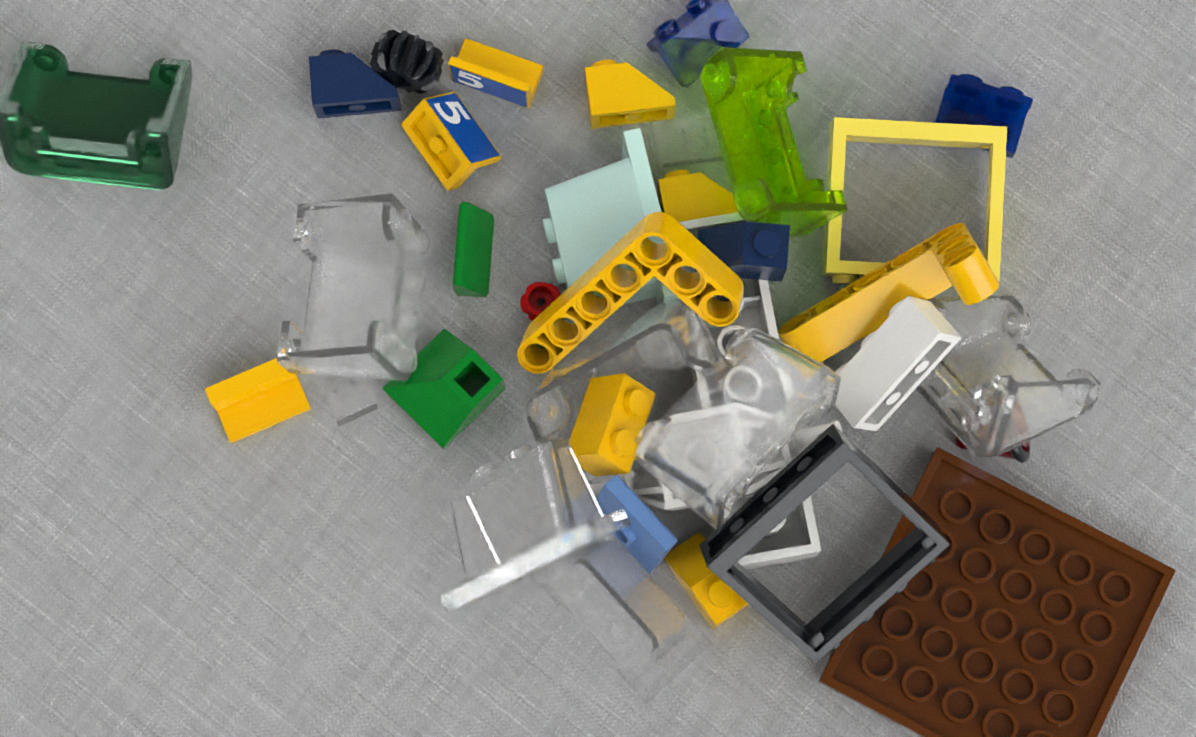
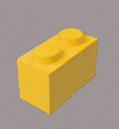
(608, 424)

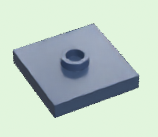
(646, 536)

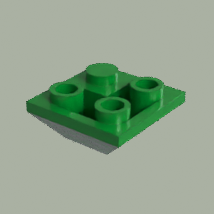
(446, 388)

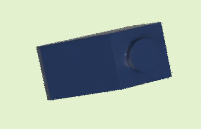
(348, 86)
(750, 248)

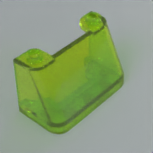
(748, 110)

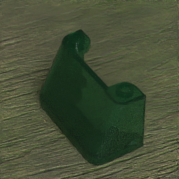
(93, 123)

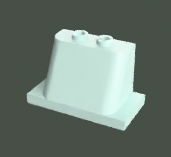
(600, 209)

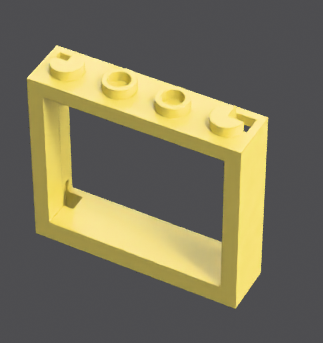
(912, 133)

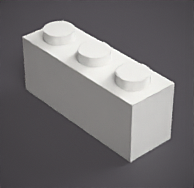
(893, 362)

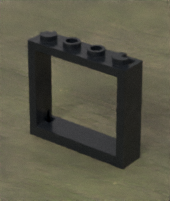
(780, 499)

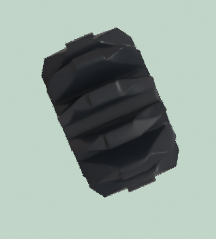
(407, 61)

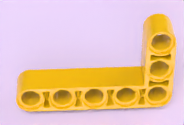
(618, 285)
(864, 305)

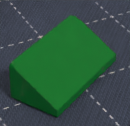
(473, 251)

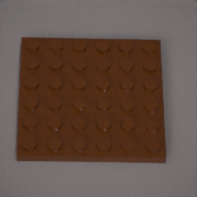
(1010, 626)

